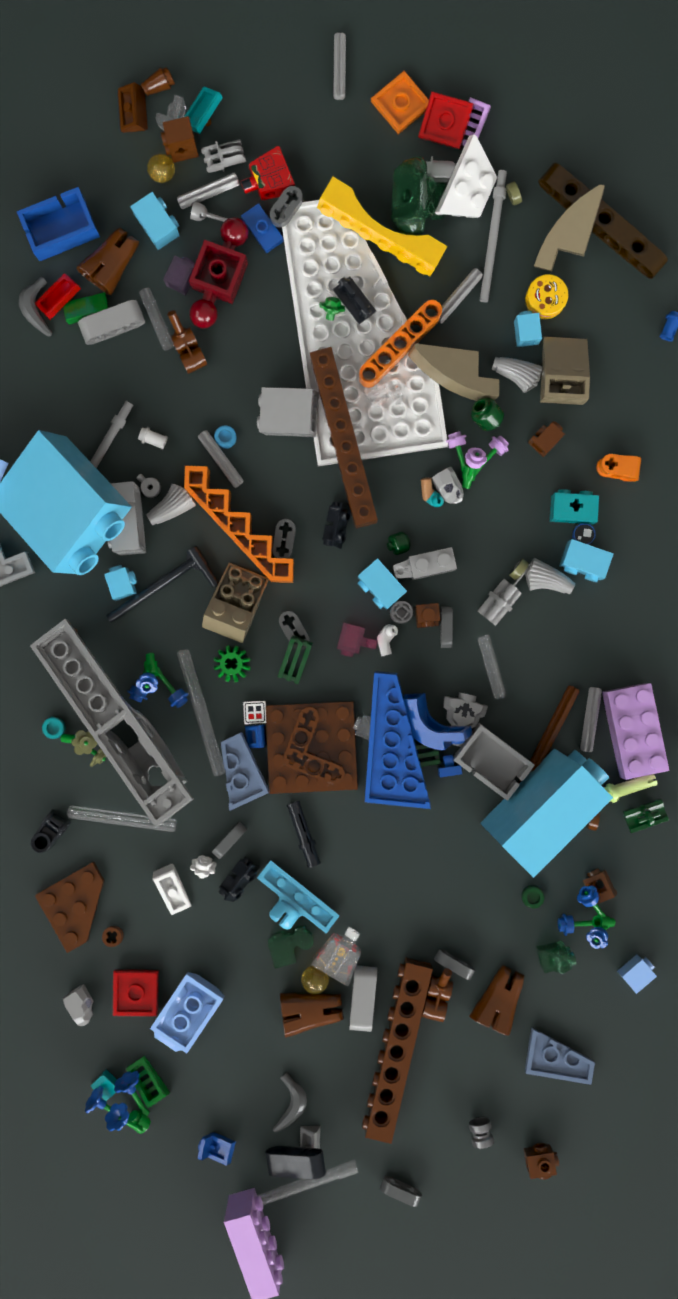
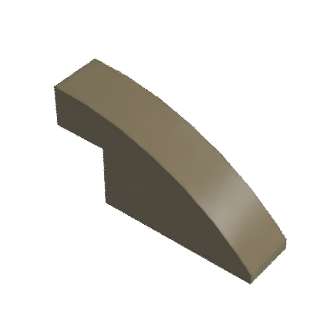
(571, 230)
(454, 370)

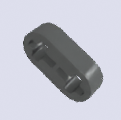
(282, 203)
(278, 538)
(446, 626)
(298, 627)
(229, 840)
(454, 964)
(400, 1191)

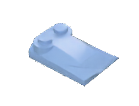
(187, 1012)

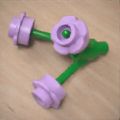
(475, 457)

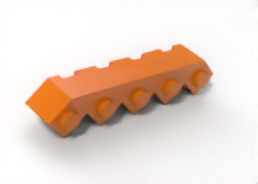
(237, 525)

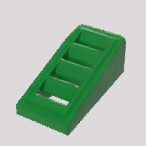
(153, 1077)

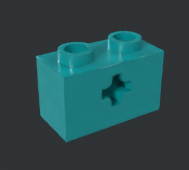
(562, 512)

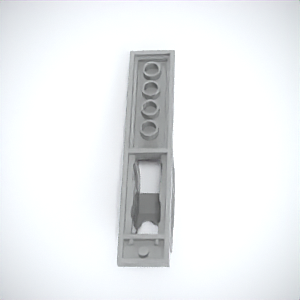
(103, 708)

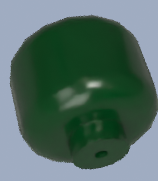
(398, 543)

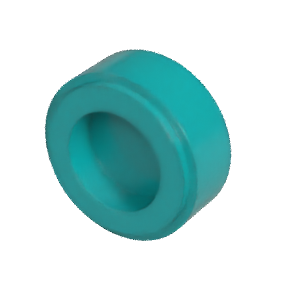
(53, 727)

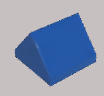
(256, 736)

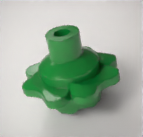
(331, 307)

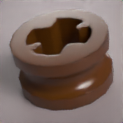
(106, 935)

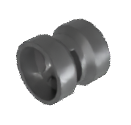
(401, 612)
(481, 1132)

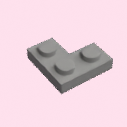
(14, 567)

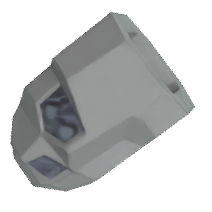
(448, 486)
(79, 1005)

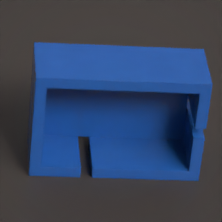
(57, 227)

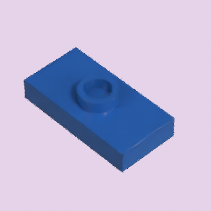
(262, 228)

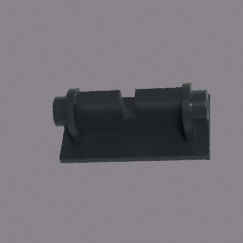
(354, 299)
(336, 534)
(232, 887)

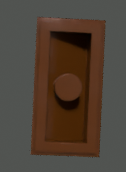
(132, 108)

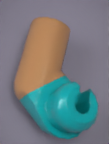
(429, 494)

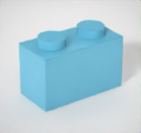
(155, 221)
(586, 560)
(381, 584)

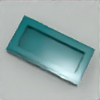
(203, 108)

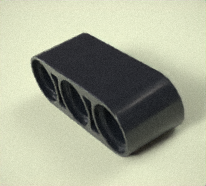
(295, 1162)

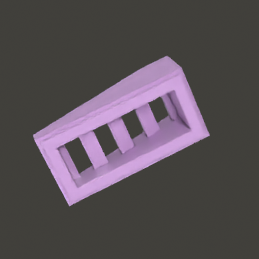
(480, 106)

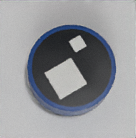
(584, 533)

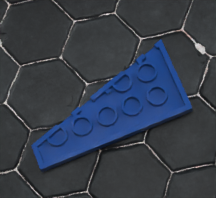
(393, 760)

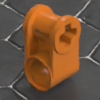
(623, 467)

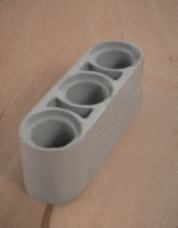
(111, 322)
(363, 998)

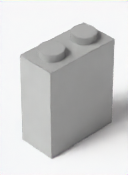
(288, 412)

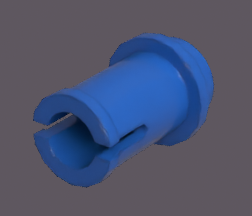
(670, 326)

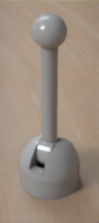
(199, 213)

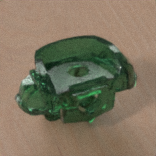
(409, 212)

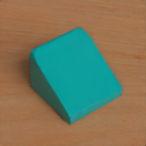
(107, 1081)

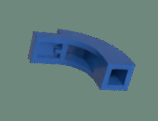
(429, 731)

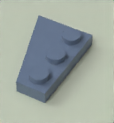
(242, 772)
(555, 1060)

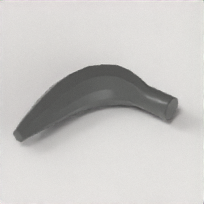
(28, 308)
(296, 1106)

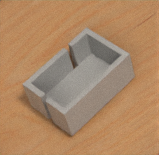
(132, 537)
(493, 761)

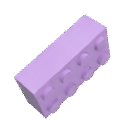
(635, 731)
(254, 1244)

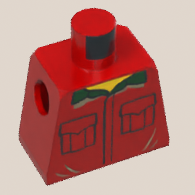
(268, 175)

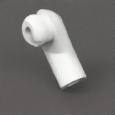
(385, 637)

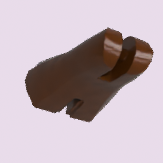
(109, 261)
(499, 1001)
(309, 1011)

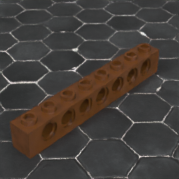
(343, 437)
(383, 1128)

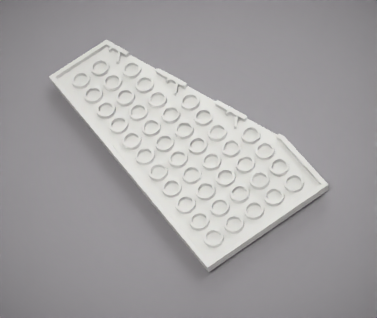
(317, 258)

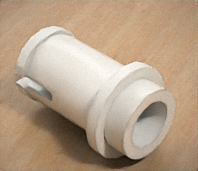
(152, 438)

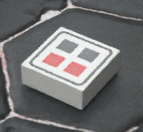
(254, 712)

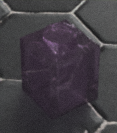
(178, 274)

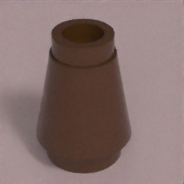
(158, 82)

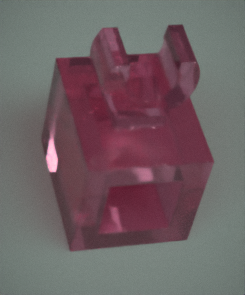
(351, 640)

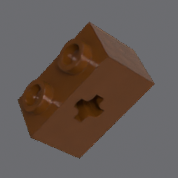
(179, 139)

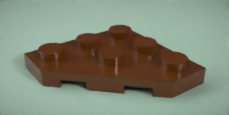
(72, 905)

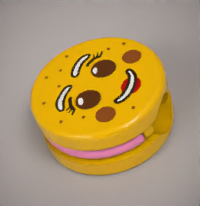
(547, 296)

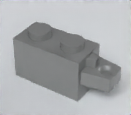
(426, 564)

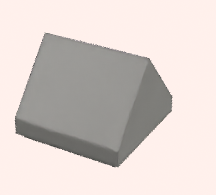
(310, 1136)

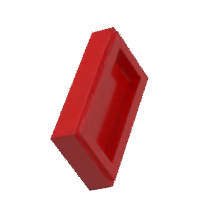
(57, 296)

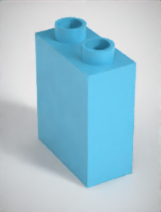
(61, 504)
(548, 809)

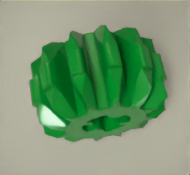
(232, 671)

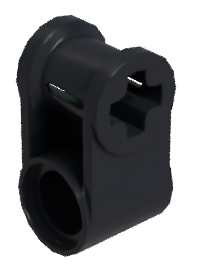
(52, 829)

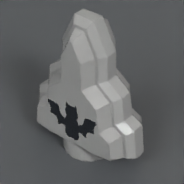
(464, 711)

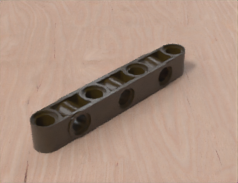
(616, 233)

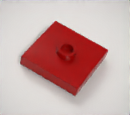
(446, 120)
(135, 992)

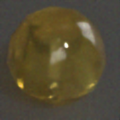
(161, 168)
(314, 980)

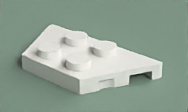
(469, 183)

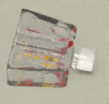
(339, 956)

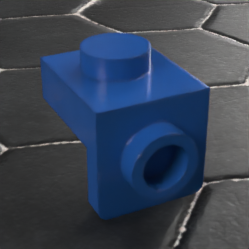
(216, 1148)

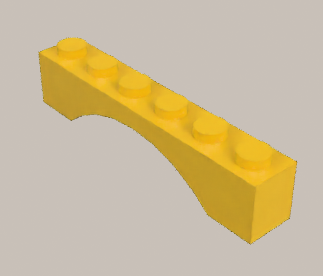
(418, 251)

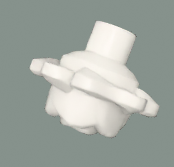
(203, 866)

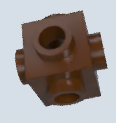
(541, 1161)

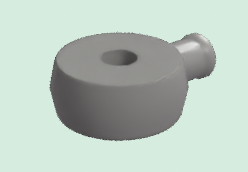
(146, 483)

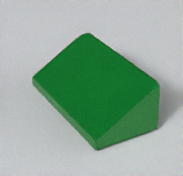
(83, 307)

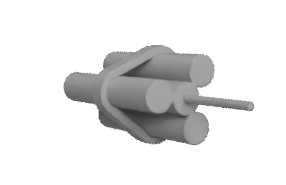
(500, 601)

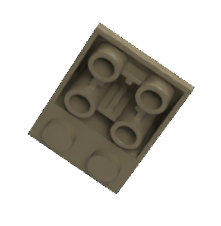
(565, 371)
(235, 602)

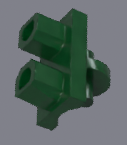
(645, 815)

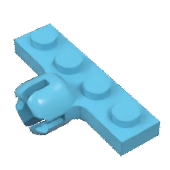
(295, 900)

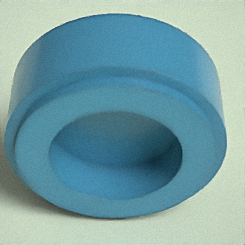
(225, 436)

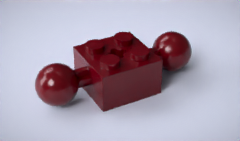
(212, 260)

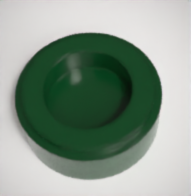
(532, 896)

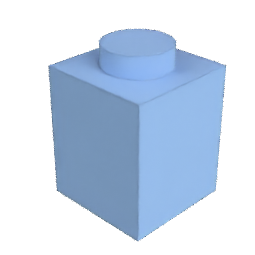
(637, 973)

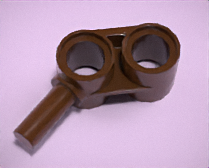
(186, 345)
(437, 995)

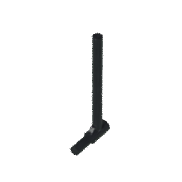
(194, 559)

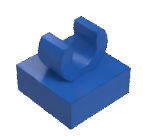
(449, 768)

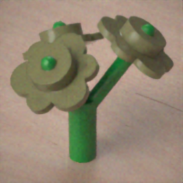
(84, 743)

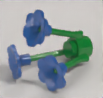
(118, 1114)

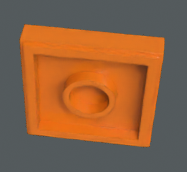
(400, 102)

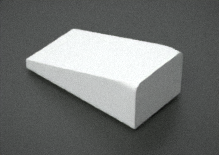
(171, 889)

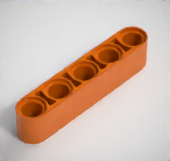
(405, 334)

